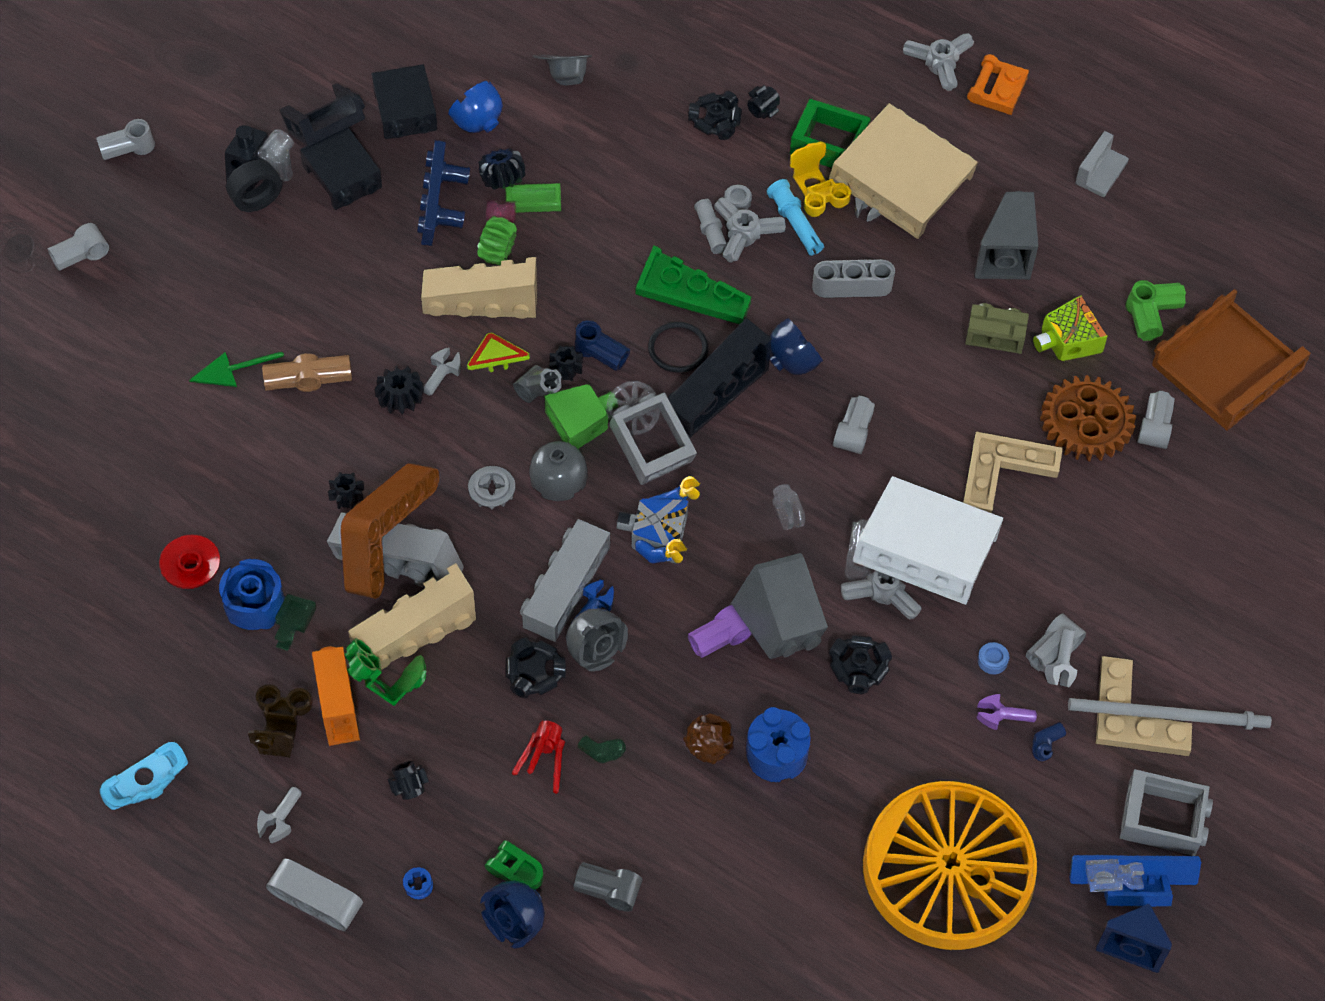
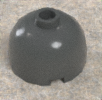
(558, 471)
(596, 638)

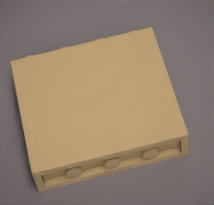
(902, 169)

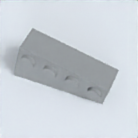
(409, 552)

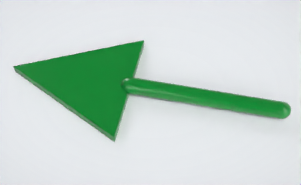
(220, 371)

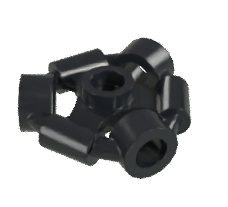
(725, 112)
(860, 662)
(533, 668)

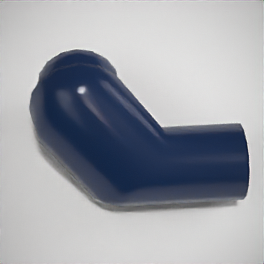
(1043, 741)

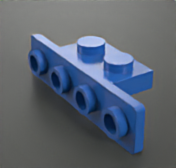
(1158, 876)

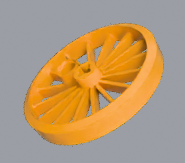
(939, 855)

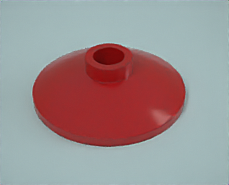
(187, 551)

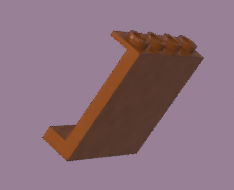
(1227, 361)

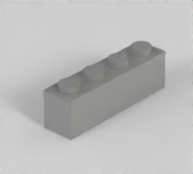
(564, 581)

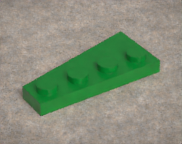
(681, 286)

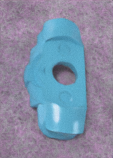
(124, 790)

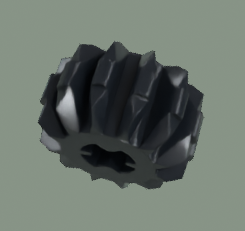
(502, 168)
(399, 390)

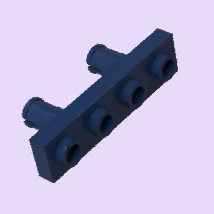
(429, 203)

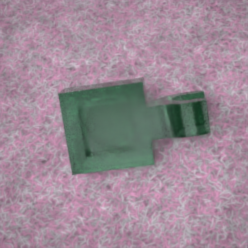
(293, 616)

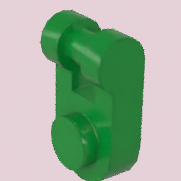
(525, 869)

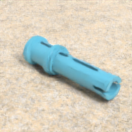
(789, 207)

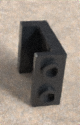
(404, 101)
(326, 120)
(342, 168)

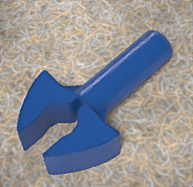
(591, 591)

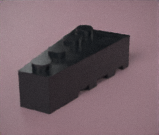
(722, 377)

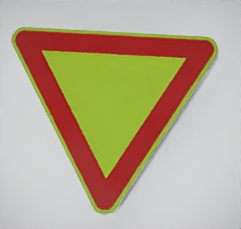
(495, 352)

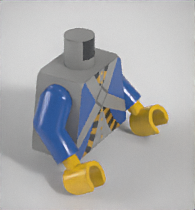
(661, 523)

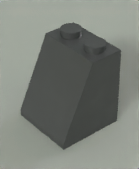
(1010, 240)
(781, 607)

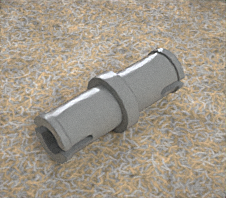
(710, 226)

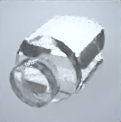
(788, 507)

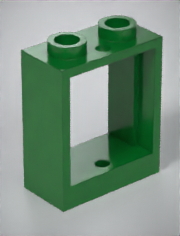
(831, 116)

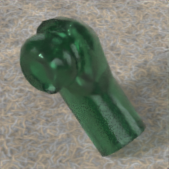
(603, 751)

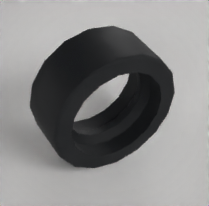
(247, 175)

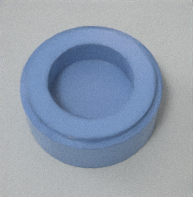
(993, 658)

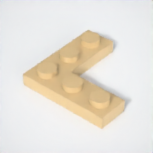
(996, 451)
(1135, 731)

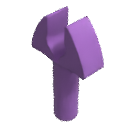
(1002, 712)

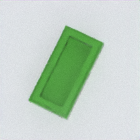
(535, 197)

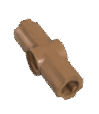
(307, 372)

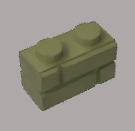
(997, 328)

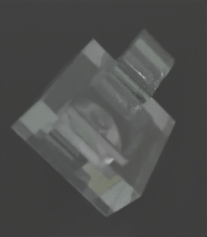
(1110, 876)

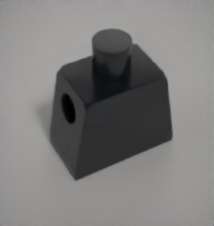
(244, 149)

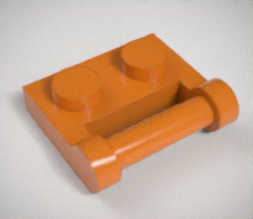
(1006, 88)

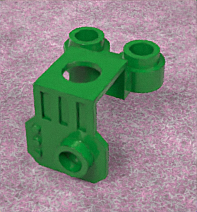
(367, 666)

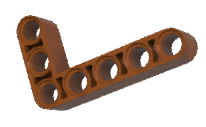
(374, 518)

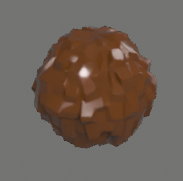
(709, 738)

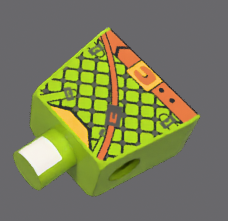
(1071, 331)

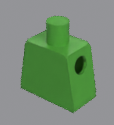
(578, 414)

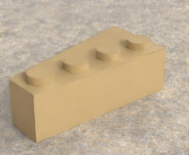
(482, 290)
(419, 619)

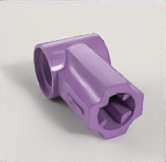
(724, 629)

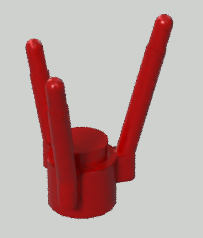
(545, 741)

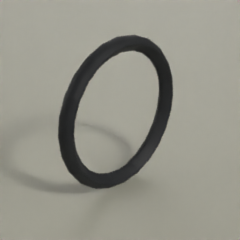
(699, 333)

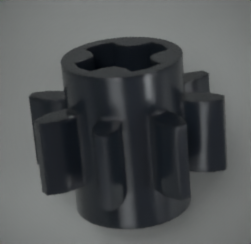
(763, 102)
(566, 362)
(346, 490)
(408, 780)

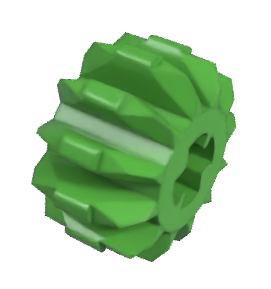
(497, 240)

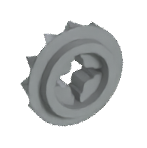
(479, 485)

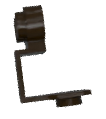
(279, 716)

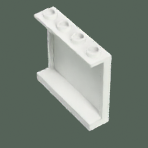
(927, 539)

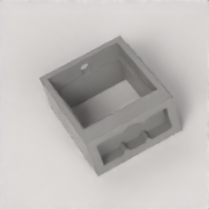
(664, 464)
(1173, 789)

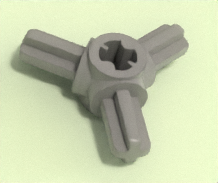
(941, 57)
(744, 227)
(883, 590)

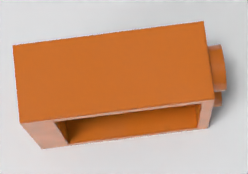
(335, 695)

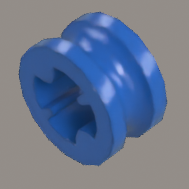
(408, 880)

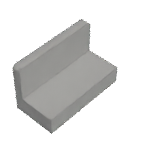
(1101, 167)

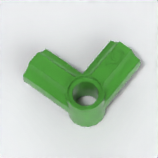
(1154, 298)

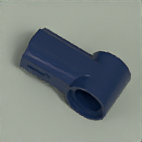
(600, 346)

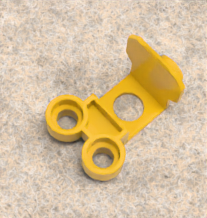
(806, 166)

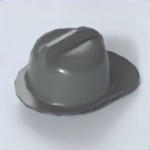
(566, 69)

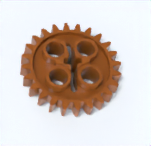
(1088, 418)

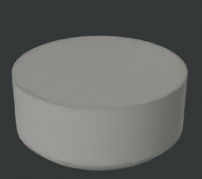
(739, 196)

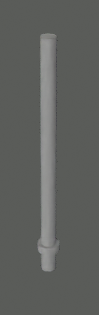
(1247, 720)

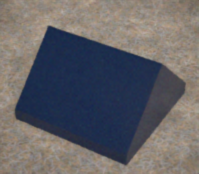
(1136, 939)

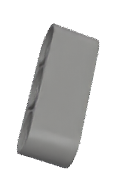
(869, 279)
(314, 894)

